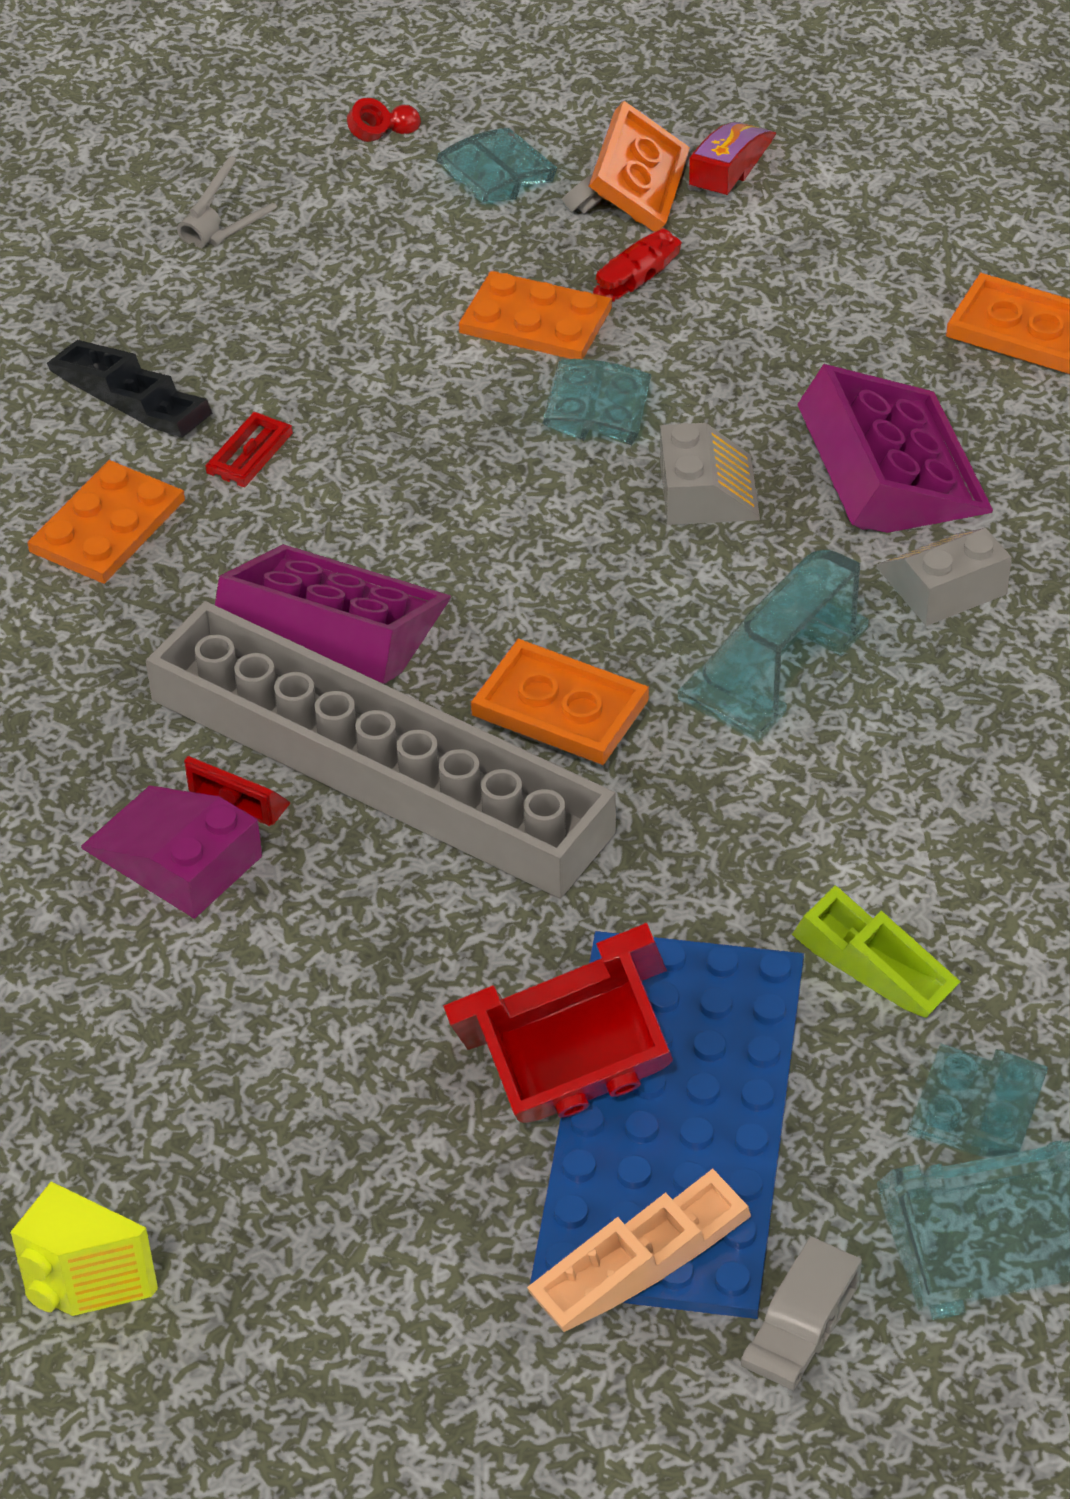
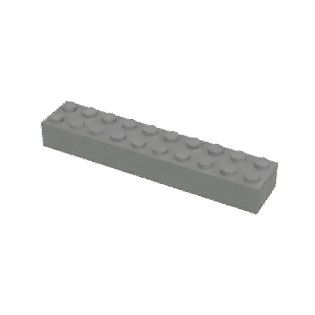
(384, 748)

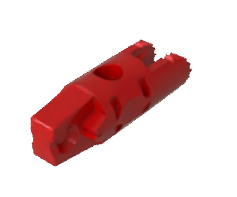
(637, 264)

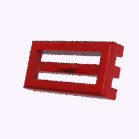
(259, 458)

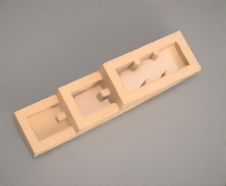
(640, 1253)

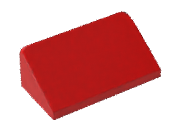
(246, 795)

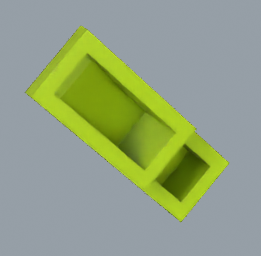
(875, 953)

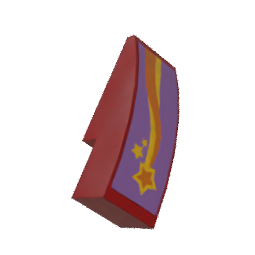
(728, 156)

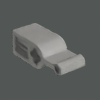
(803, 1312)

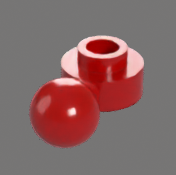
(402, 119)

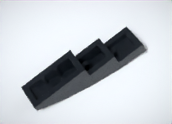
(121, 383)

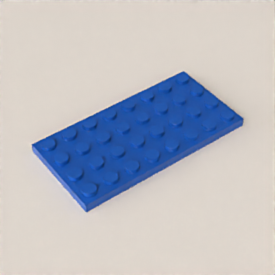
(713, 1107)

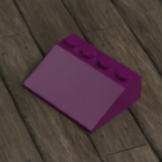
(889, 452)
(333, 610)

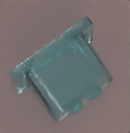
(743, 675)

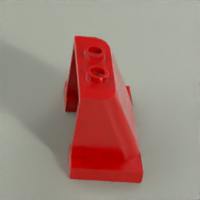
(573, 1032)

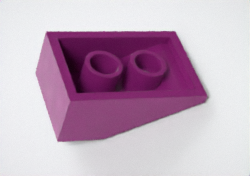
(179, 845)

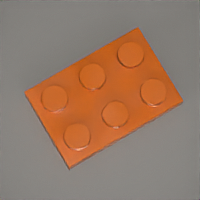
(639, 167)
(535, 315)
(1014, 322)
(106, 521)
(560, 701)

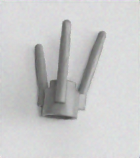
(203, 221)

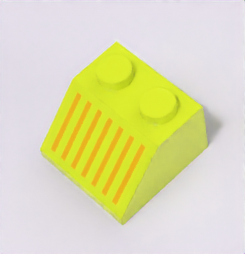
(81, 1254)

